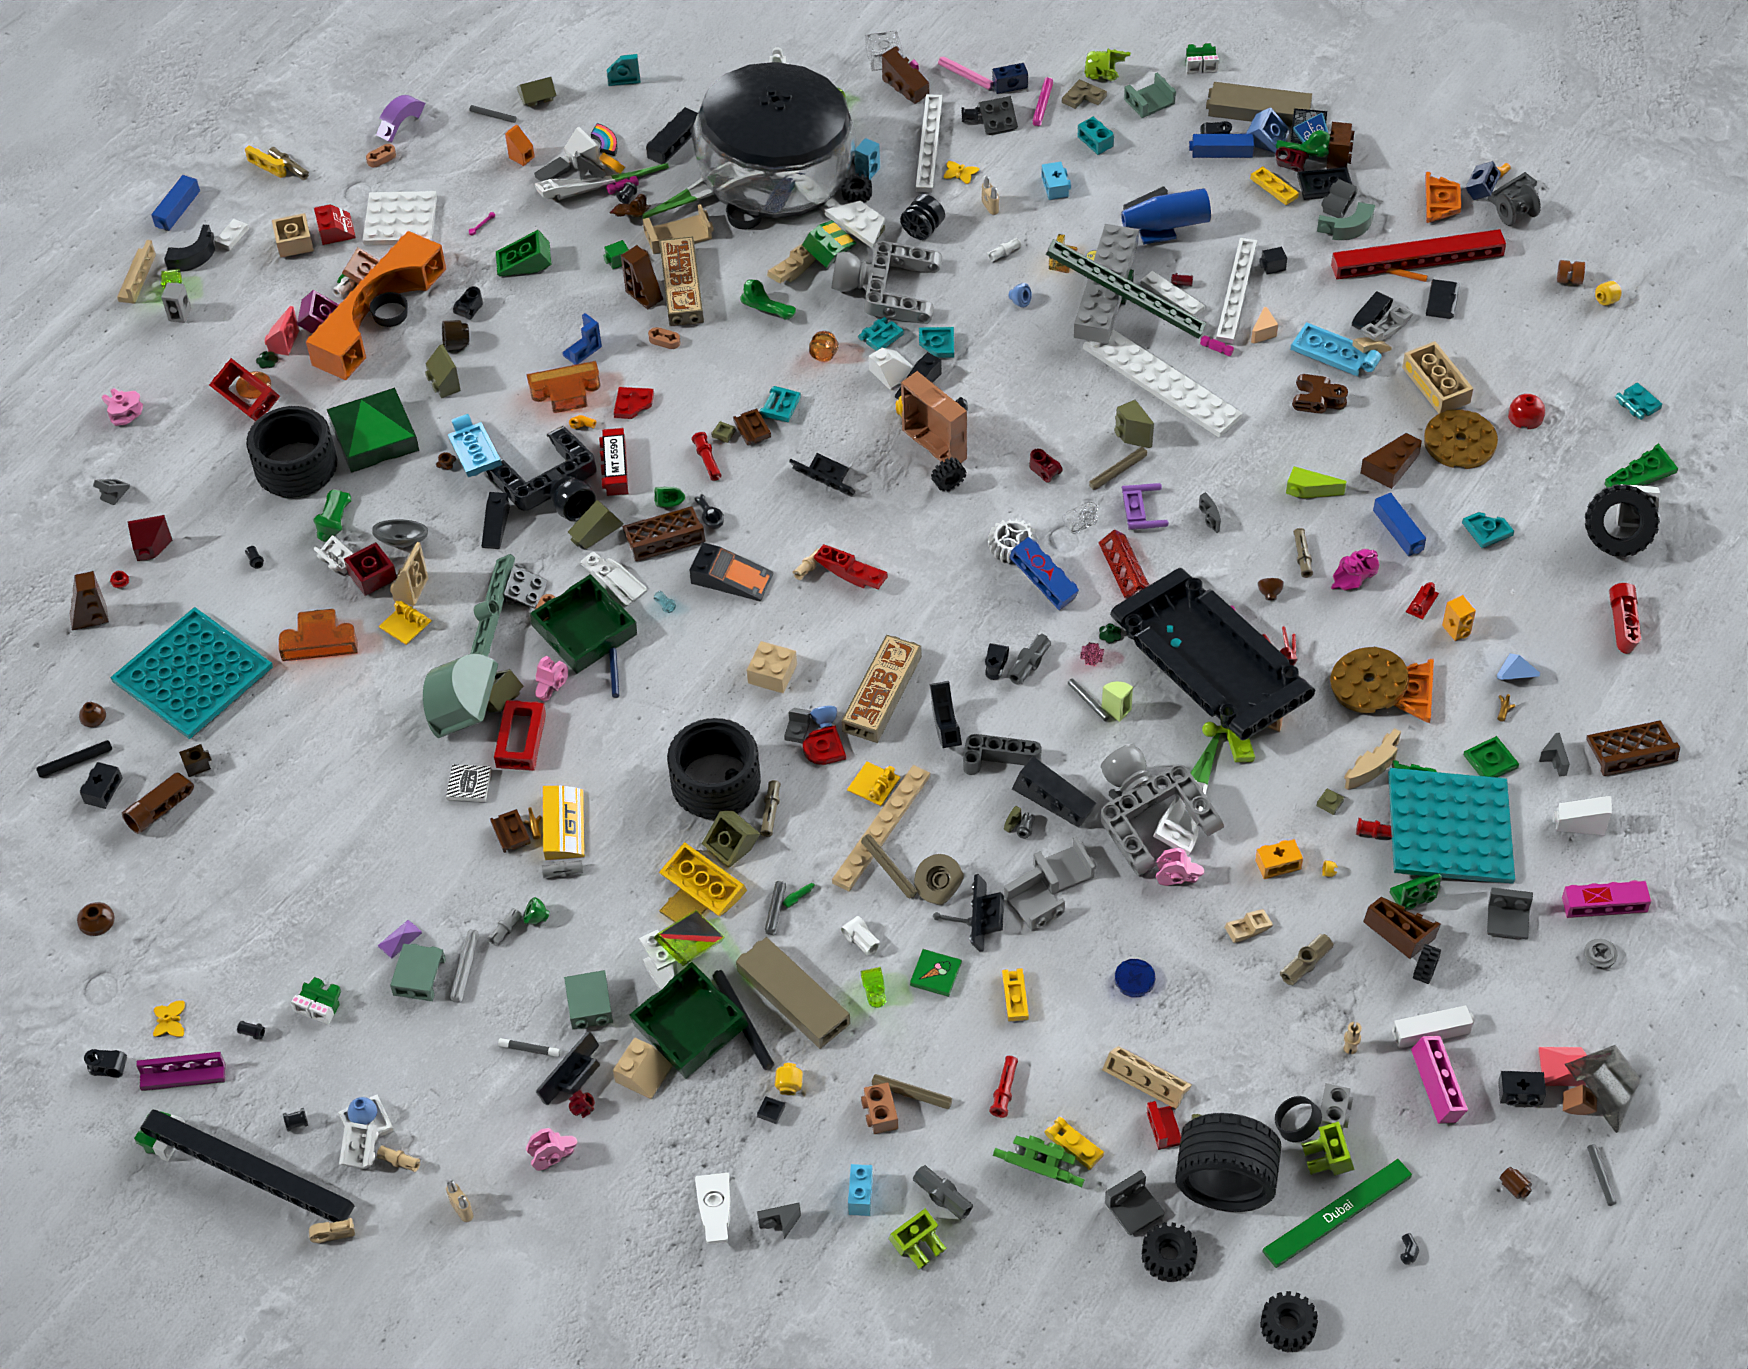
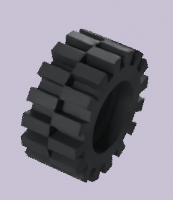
(857, 182)
(948, 474)
(1426, 964)

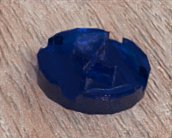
(1135, 977)

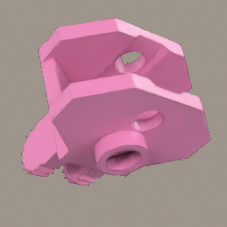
(121, 406)
(549, 677)
(1177, 868)
(549, 1148)

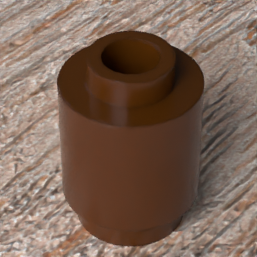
(1516, 1183)

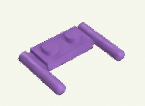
(1135, 508)

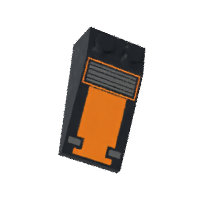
(729, 573)

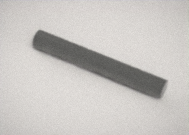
(491, 113)
(1088, 699)
(1601, 1175)

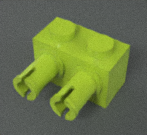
(1337, 1152)
(909, 1235)

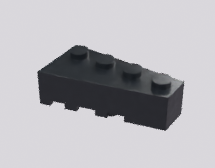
(1053, 792)

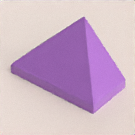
(403, 935)

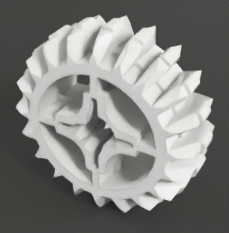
(1012, 534)

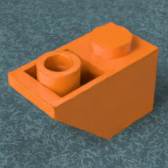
(519, 146)

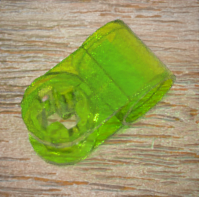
(171, 276)
(874, 986)

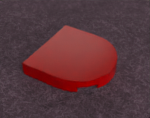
(824, 746)

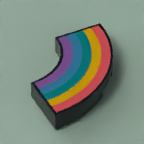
(606, 139)

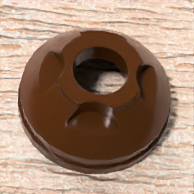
(95, 925)

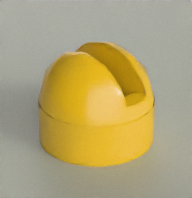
(1328, 868)

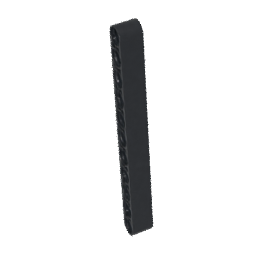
(247, 1167)

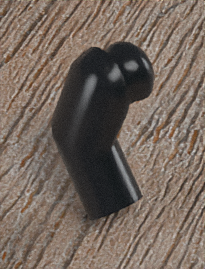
(1411, 1250)

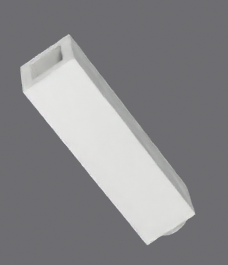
(1442, 1023)

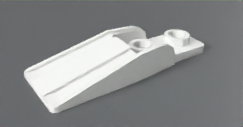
(614, 578)
(714, 1206)

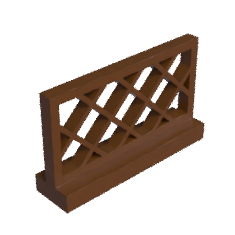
(667, 540)
(1637, 757)

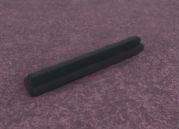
(74, 758)

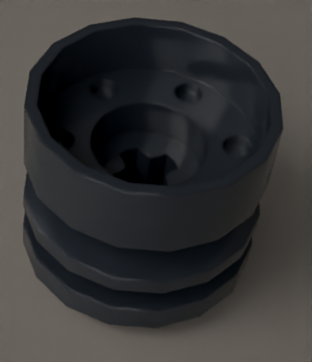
(922, 217)

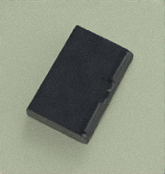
(1442, 299)

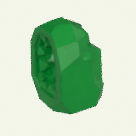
(668, 496)

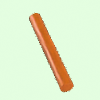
(1403, 273)

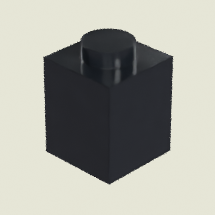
(1273, 260)

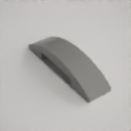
(1389, 326)

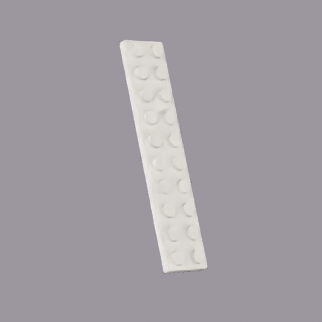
(1165, 383)

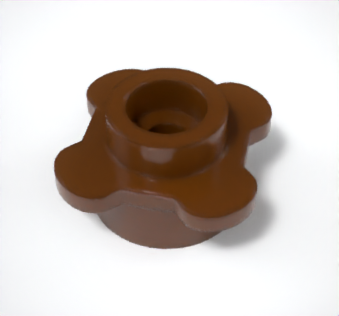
(445, 461)

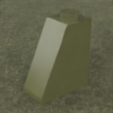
(594, 526)

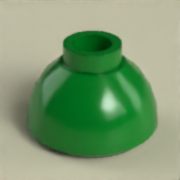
(535, 912)

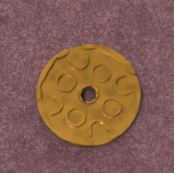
(1472, 452)
(1365, 697)

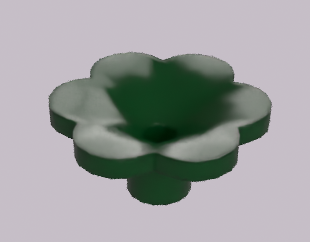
(267, 359)
(1110, 633)

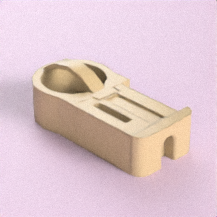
(331, 1231)

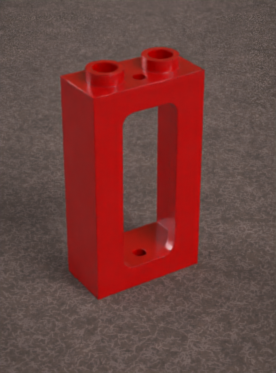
(226, 377)
(520, 760)

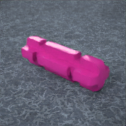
(618, 186)
(1217, 345)

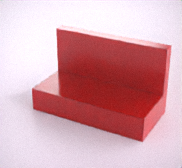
(1163, 1125)

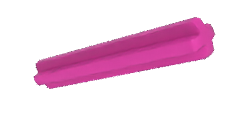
(1042, 102)

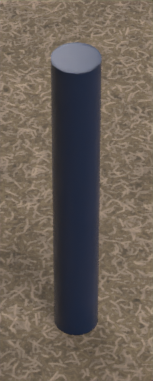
(614, 673)

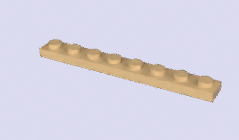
(881, 827)

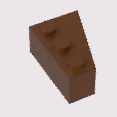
(903, 77)
(1340, 145)
(640, 277)
(1392, 460)
(87, 602)
(1399, 927)

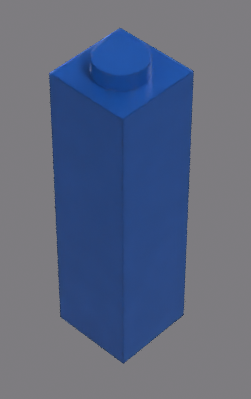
(1222, 146)
(175, 202)
(1399, 524)

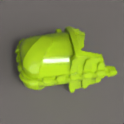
(1103, 64)

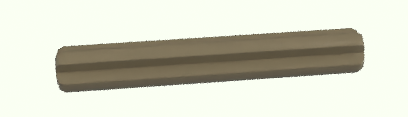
(1118, 468)
(889, 866)
(914, 1091)

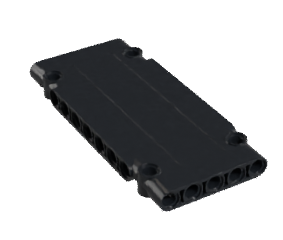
(1220, 658)

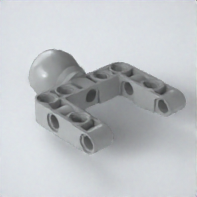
(853, 273)
(1128, 770)

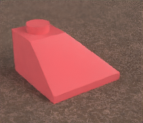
(283, 333)
(1553, 1065)

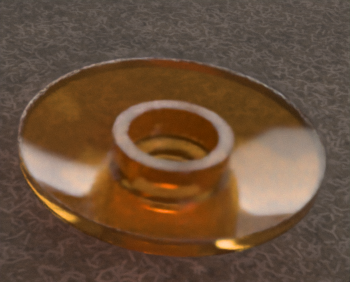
(247, 390)

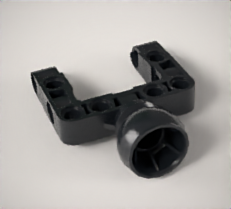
(561, 484)

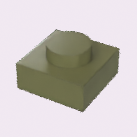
(1330, 801)

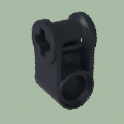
(1216, 128)
(469, 303)
(995, 660)
(107, 1062)

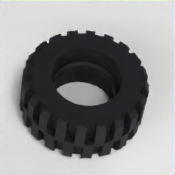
(1622, 546)

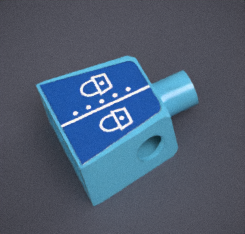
(1309, 126)

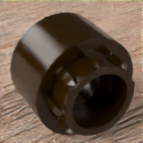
(455, 335)

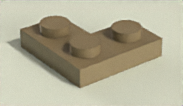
(1083, 91)

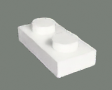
(231, 234)

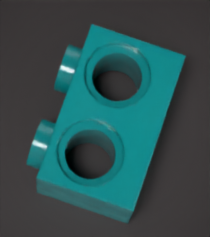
(1095, 135)

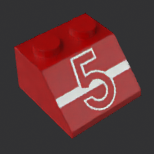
(334, 224)

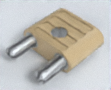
(990, 196)
(459, 1201)

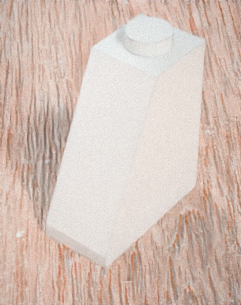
(1584, 816)

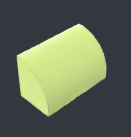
(1117, 699)

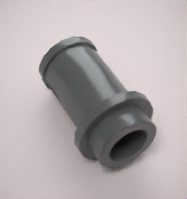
(1024, 829)

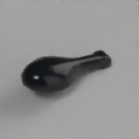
(711, 516)

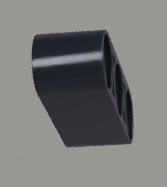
(1373, 310)

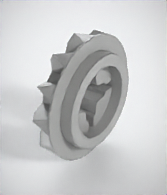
(1600, 945)

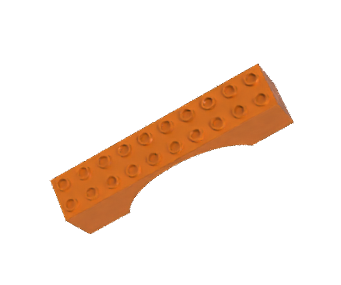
(408, 266)

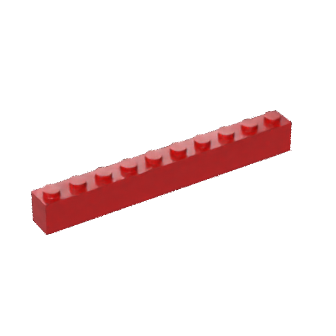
(1418, 254)

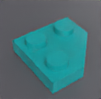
(624, 71)
(937, 341)
(1487, 529)

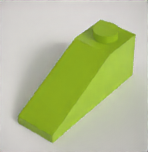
(1310, 484)

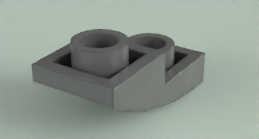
(1209, 508)

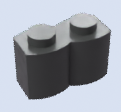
(1339, 199)

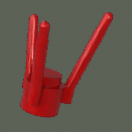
(1289, 653)

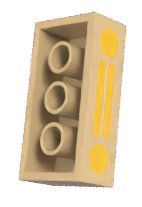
(1437, 377)

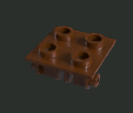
(635, 208)

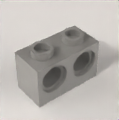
(1331, 1108)

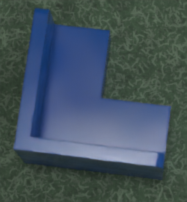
(587, 344)

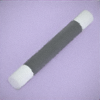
(529, 1047)

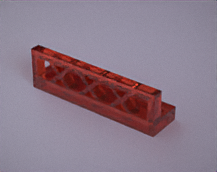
(1126, 559)

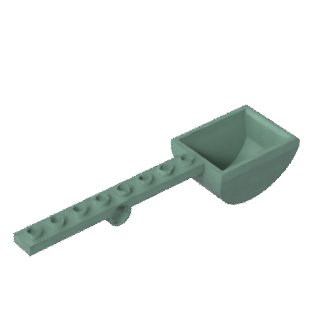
(460, 690)

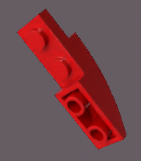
(847, 568)

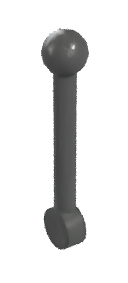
(937, 916)

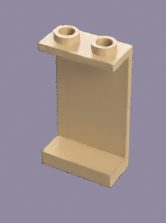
(692, 226)

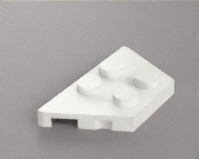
(858, 220)

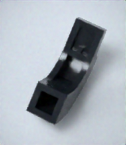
(193, 255)
(944, 716)

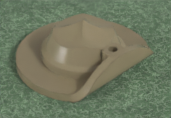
(938, 878)

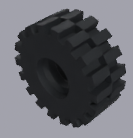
(1169, 1237)
(1296, 1308)

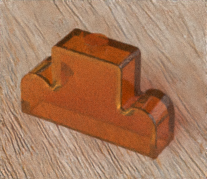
(565, 385)
(317, 637)

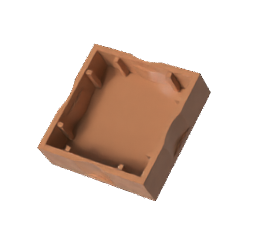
(933, 418)

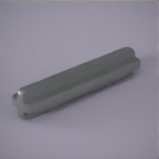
(1158, 192)
(775, 907)

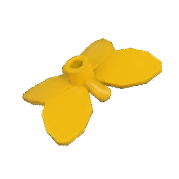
(957, 170)
(167, 1019)

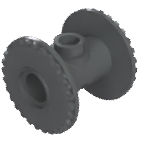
(1527, 202)

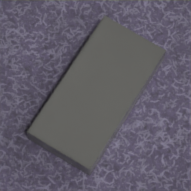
(553, 170)

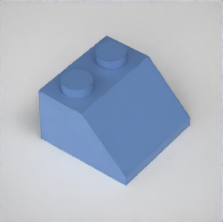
(1267, 129)

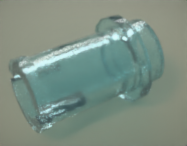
(668, 605)

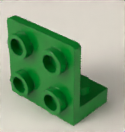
(1416, 891)

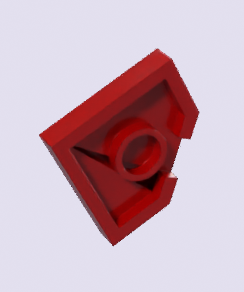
(631, 401)

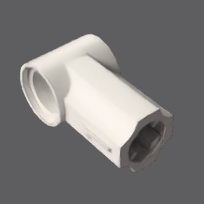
(857, 932)

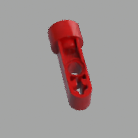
(1625, 615)

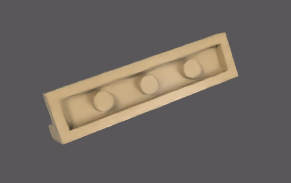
(137, 273)
(1146, 1077)

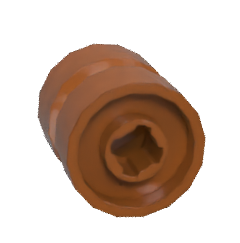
(1577, 272)

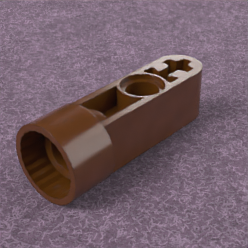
(157, 802)

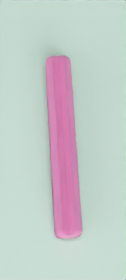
(965, 72)

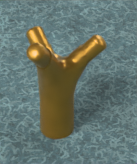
(1505, 707)
(533, 824)

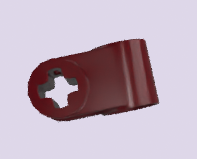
(1294, 161)
(1044, 465)

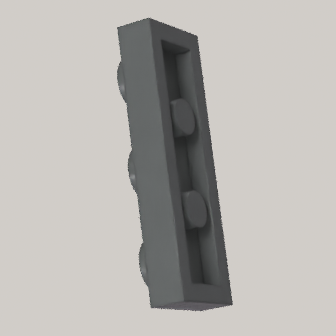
(1513, 187)

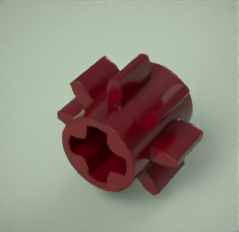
(581, 1104)

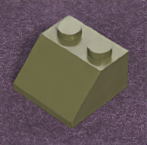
(536, 91)
(442, 373)
(1134, 425)
(505, 687)
(730, 837)

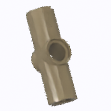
(1299, 966)

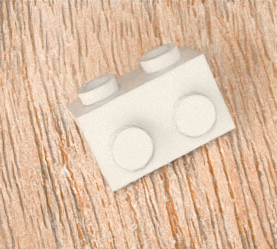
(334, 554)
(358, 1145)

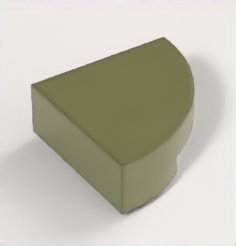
(1013, 819)

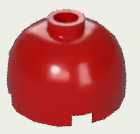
(1527, 411)

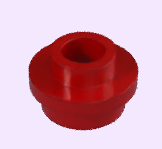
(119, 579)

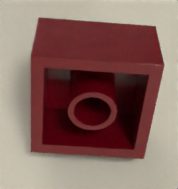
(370, 569)

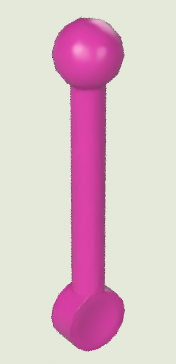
(472, 231)

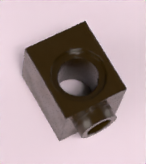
(195, 760)

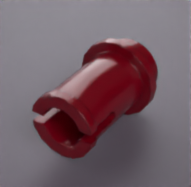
(1181, 279)

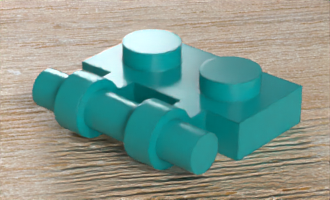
(884, 336)
(1638, 400)

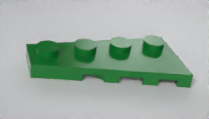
(1648, 468)

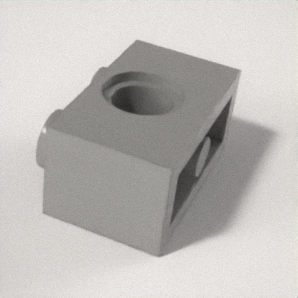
(176, 302)

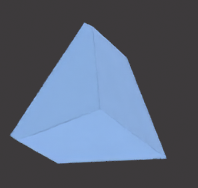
(1516, 667)

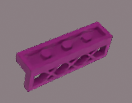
(181, 1073)

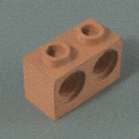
(883, 1107)

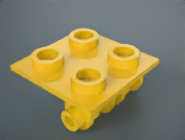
(404, 622)
(874, 783)

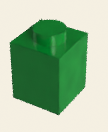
(613, 254)

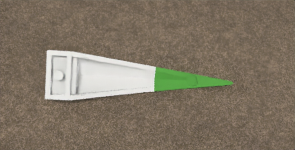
(570, 187)
(692, 193)
(1176, 825)

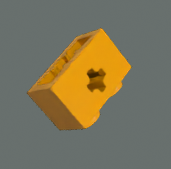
(1458, 618)
(1279, 858)

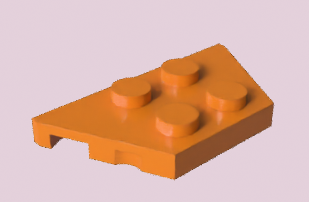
(1442, 198)
(1418, 696)

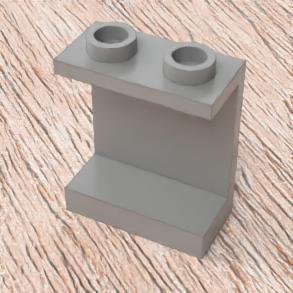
(1065, 867)
(1033, 900)

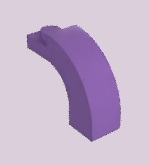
(396, 112)

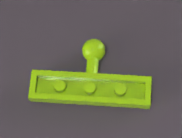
(1241, 750)

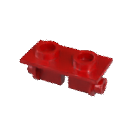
(1423, 601)

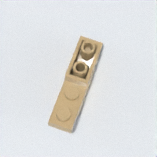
(793, 266)
(1373, 764)

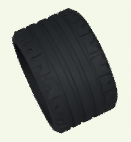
(285, 427)
(708, 738)
(1228, 1162)

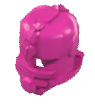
(1355, 569)

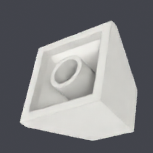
(583, 144)
(889, 367)

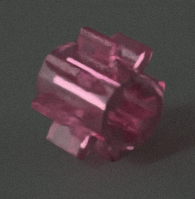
(1092, 654)

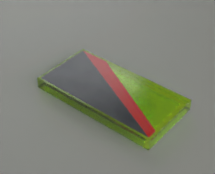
(689, 938)

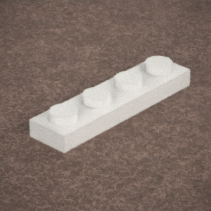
(1171, 293)

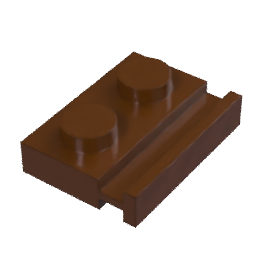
(752, 426)
(510, 830)

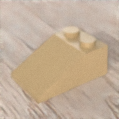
(410, 578)

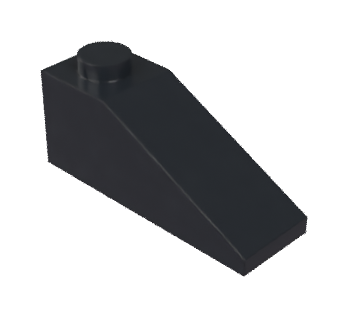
(928, 366)
(495, 520)

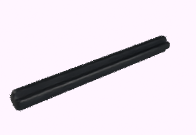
(750, 1031)

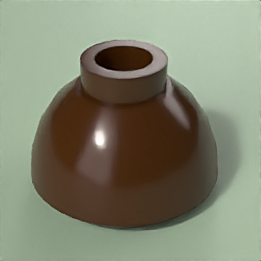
(1270, 587)
(92, 714)

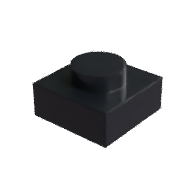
(771, 1110)

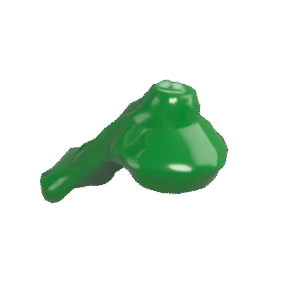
(1315, 146)
(757, 298)
(330, 520)

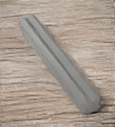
(464, 965)

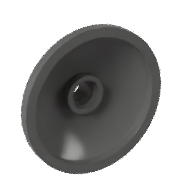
(400, 532)

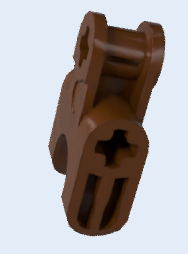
(1320, 394)

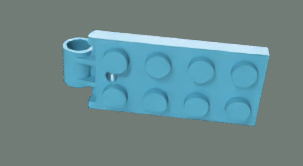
(1334, 350)
(473, 446)

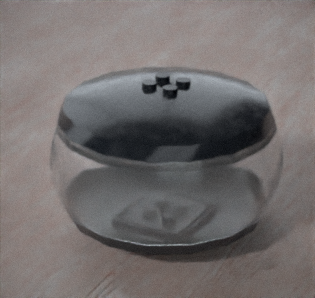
(774, 139)

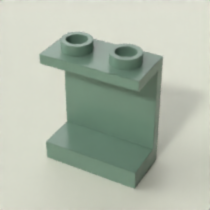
(1151, 98)
(416, 972)
(588, 1000)

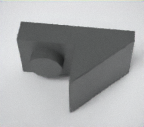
(585, 164)
(111, 489)
(798, 725)
(1555, 752)
(784, 1215)

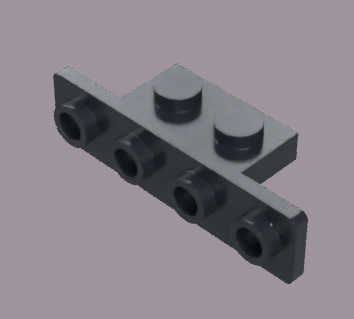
(827, 470)
(986, 912)
(571, 1071)

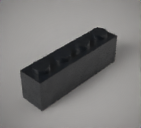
(671, 137)

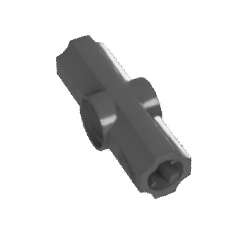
(1029, 659)
(943, 1192)

